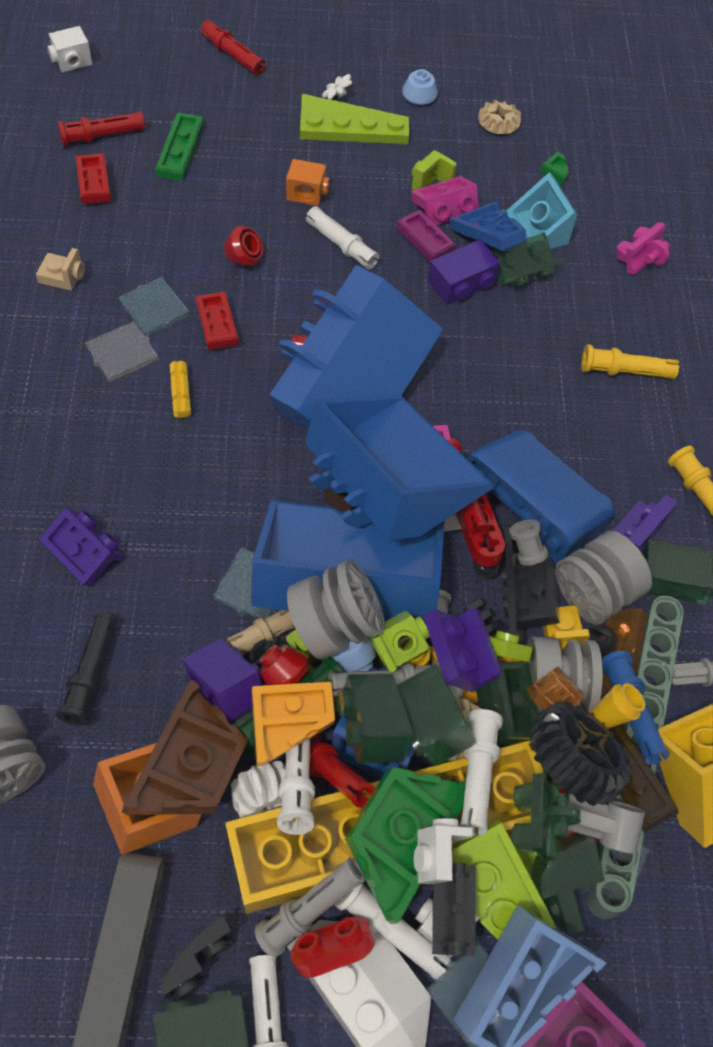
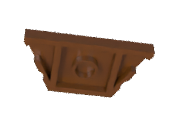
(188, 761)

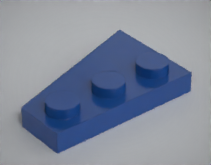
(490, 226)

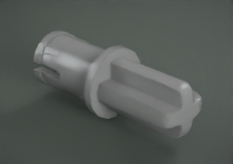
(693, 673)

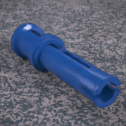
(620, 671)

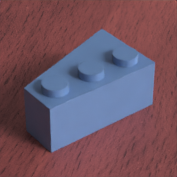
(523, 981)

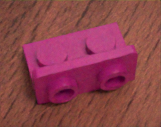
(446, 199)

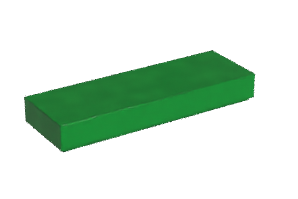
(179, 146)

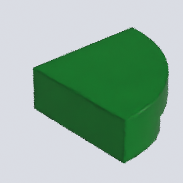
(557, 167)

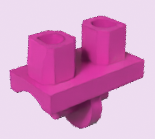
(645, 249)

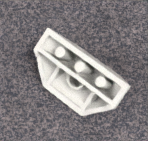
(376, 997)

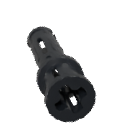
(84, 684)

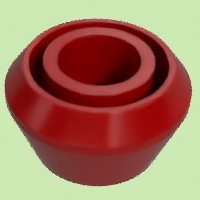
(243, 246)
(283, 665)

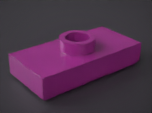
(425, 235)

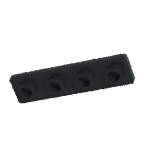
(530, 591)

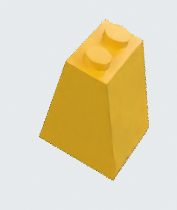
(690, 771)

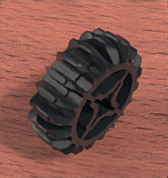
(579, 753)

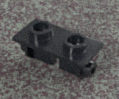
(455, 913)

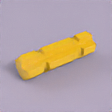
(180, 389)

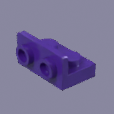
(645, 521)
(81, 545)
(463, 649)

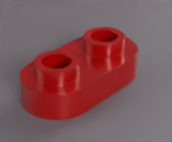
(332, 947)

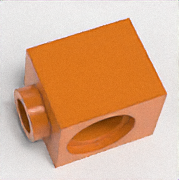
(306, 182)

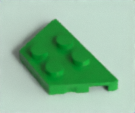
(387, 836)

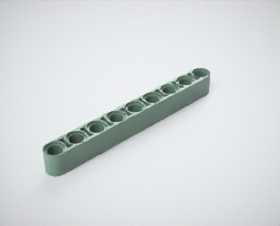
(660, 668)

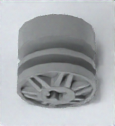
(603, 577)
(335, 609)
(578, 662)
(18, 757)

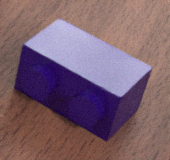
(463, 272)
(223, 677)

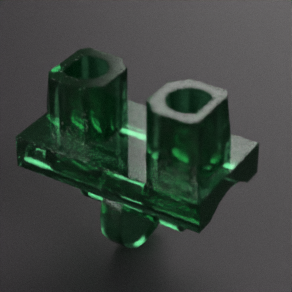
(548, 817)

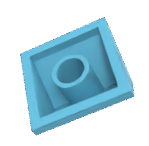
(547, 211)

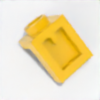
(568, 628)

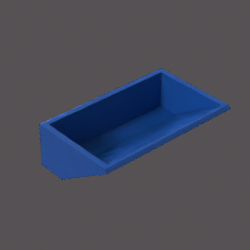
(360, 347)
(390, 465)
(310, 538)

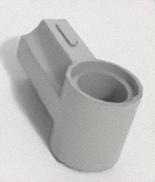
(613, 823)

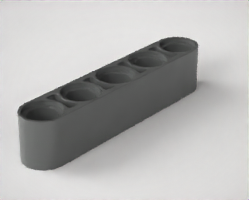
(120, 952)

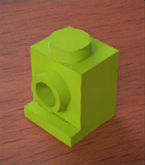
(387, 642)

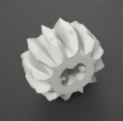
(258, 789)

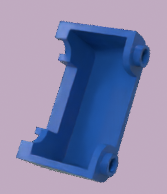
(544, 489)

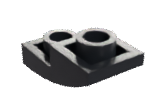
(186, 971)

